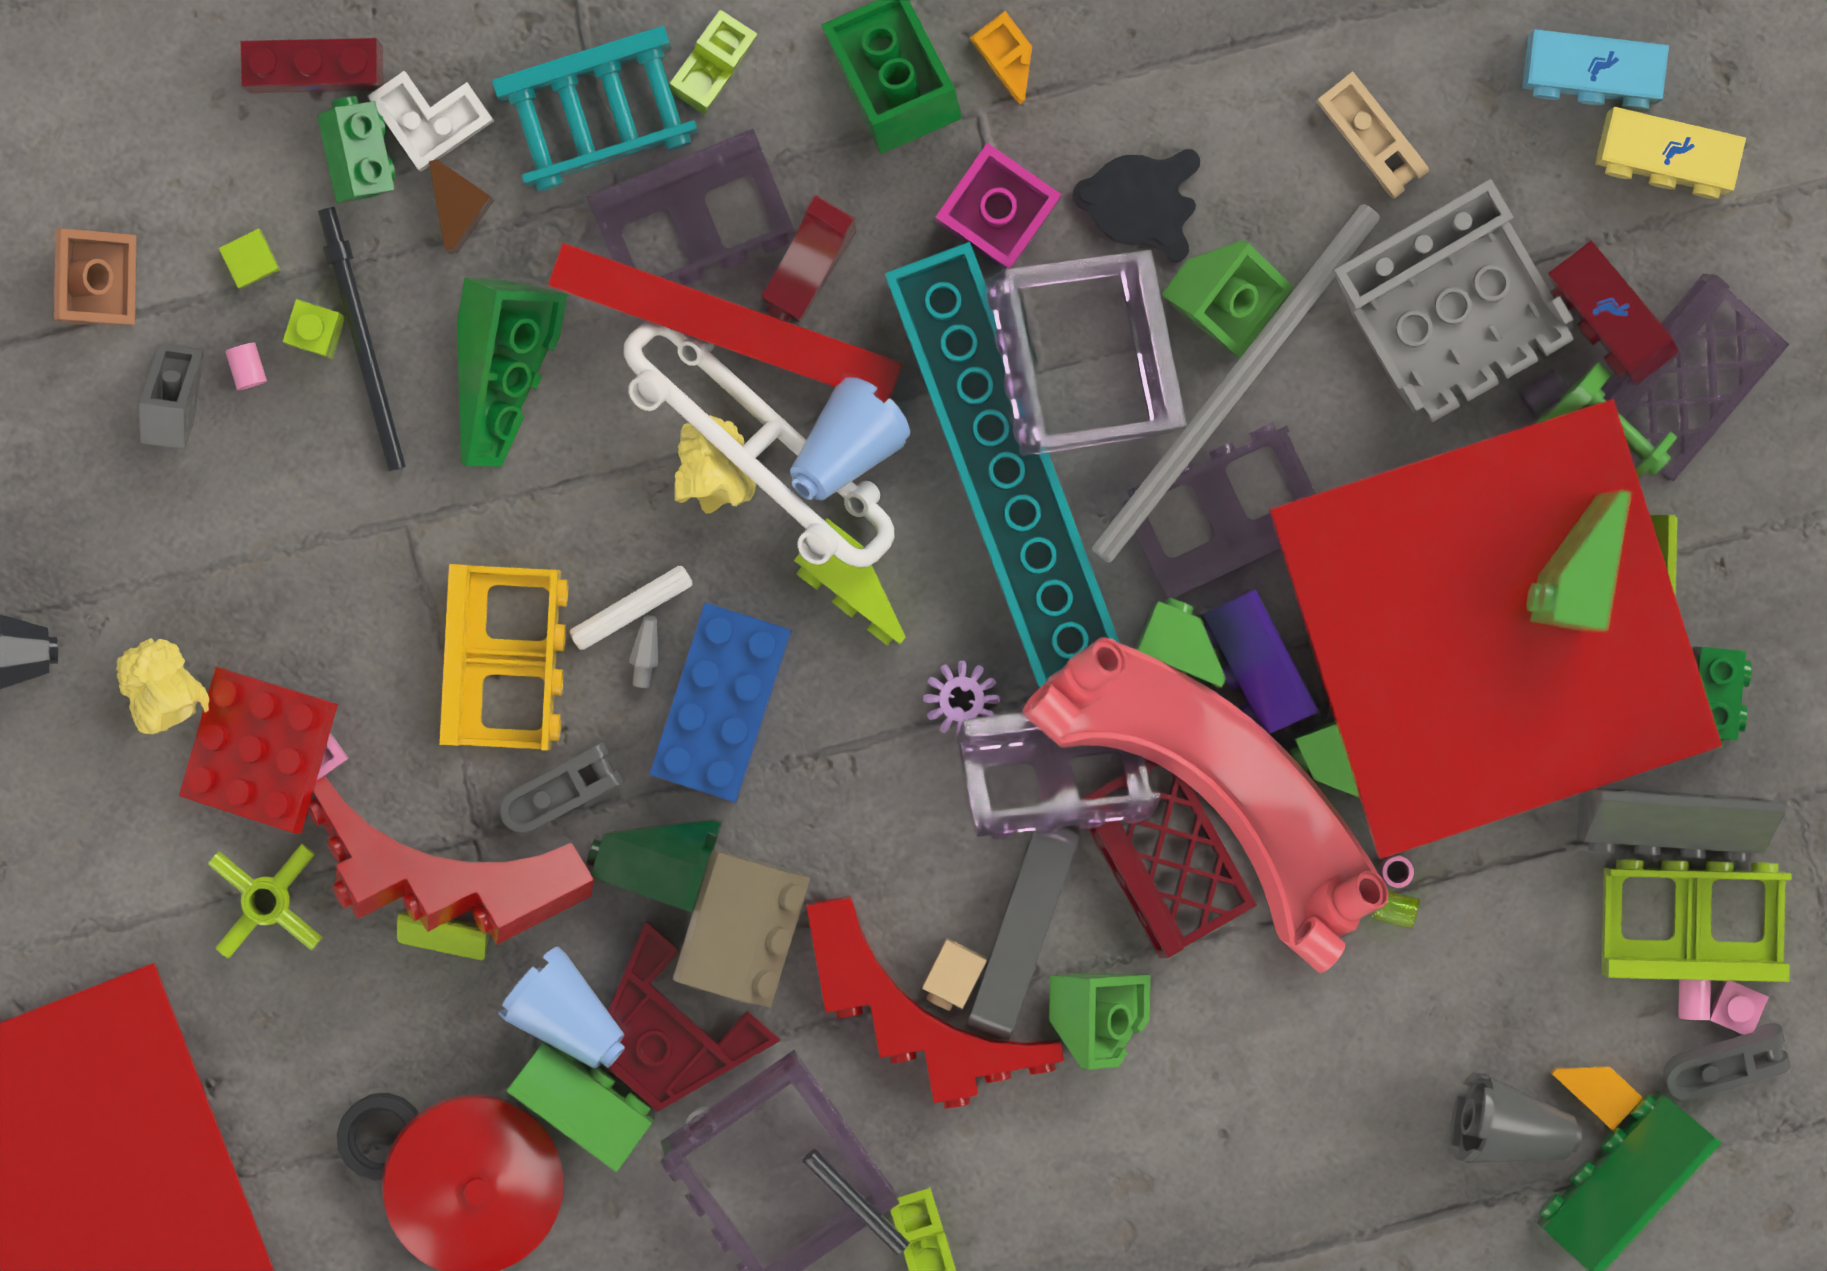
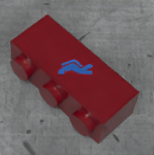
(312, 65)
(1612, 314)

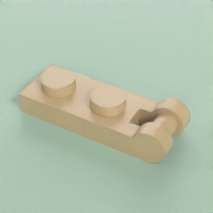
(1372, 134)

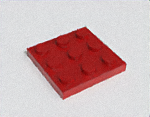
(258, 750)

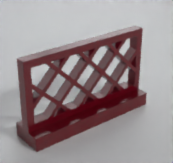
(1138, 882)

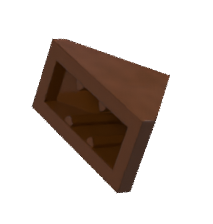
(458, 205)

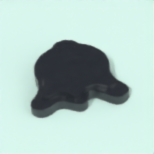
(1140, 201)

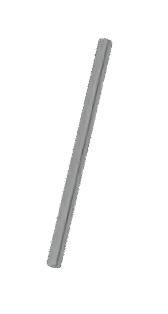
(1235, 384)

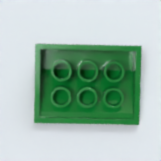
(1627, 1182)

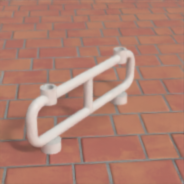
(819, 539)

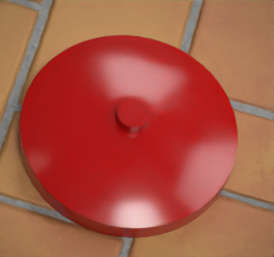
(472, 1184)

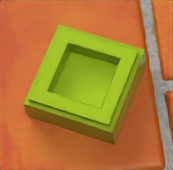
(249, 259)

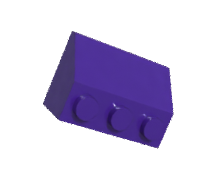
(1257, 662)

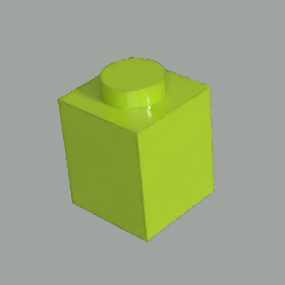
(314, 329)

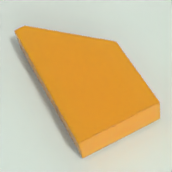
(1005, 53)
(1600, 1091)

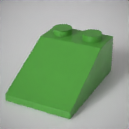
(1581, 575)

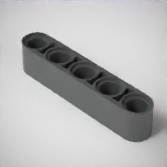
(1022, 932)

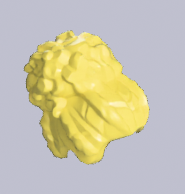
(708, 472)
(158, 686)

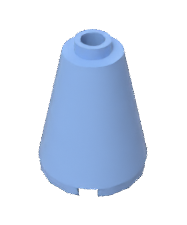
(848, 439)
(564, 1012)

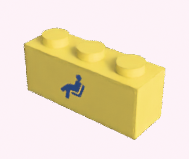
(1669, 153)

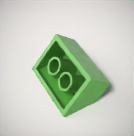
(583, 1104)

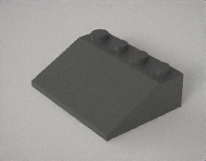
(1677, 821)

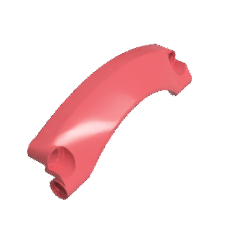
(1291, 832)

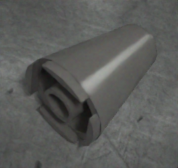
(1509, 1125)

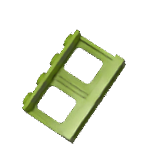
(1691, 949)

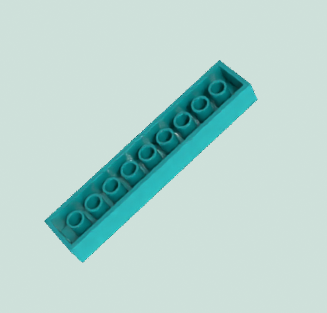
(1010, 494)

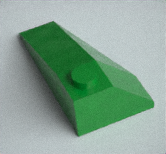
(501, 346)

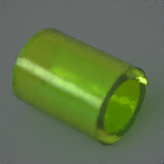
(1398, 910)

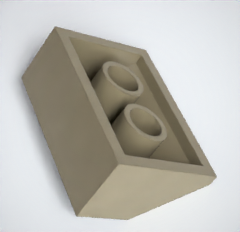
(741, 928)

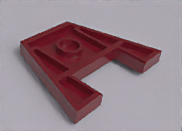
(664, 1048)

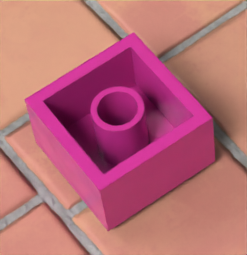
(997, 207)

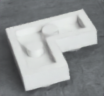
(425, 130)

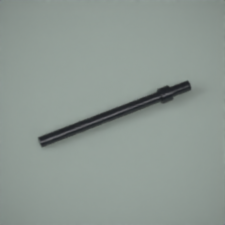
(338, 254)

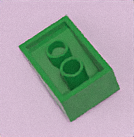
(892, 72)

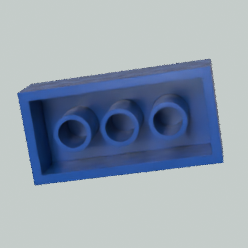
(720, 702)

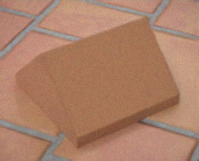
(94, 277)

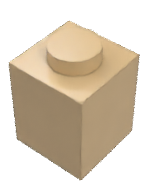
(953, 975)

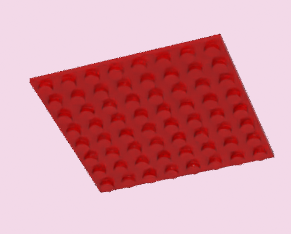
(1428, 642)
(114, 1142)

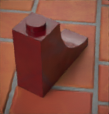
(809, 260)

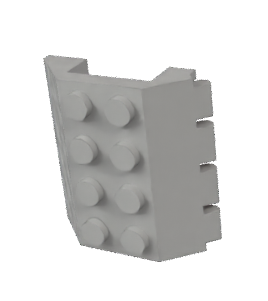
(1453, 303)

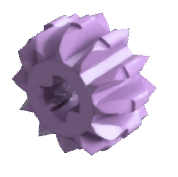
(965, 684)

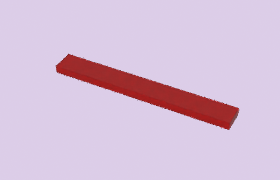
(719, 321)

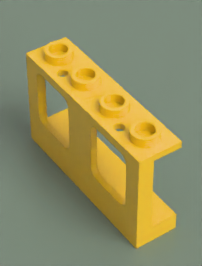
(474, 655)

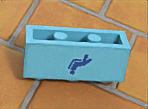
(1595, 69)

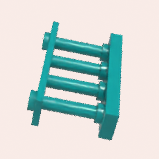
(563, 78)

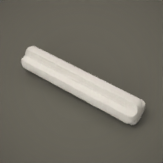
(631, 607)

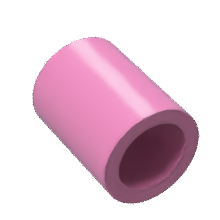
(246, 366)
(1407, 877)
(1694, 999)

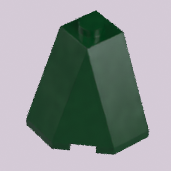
(657, 860)

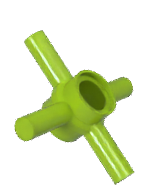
(251, 914)

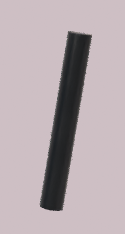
(856, 1202)

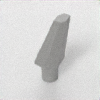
(645, 652)

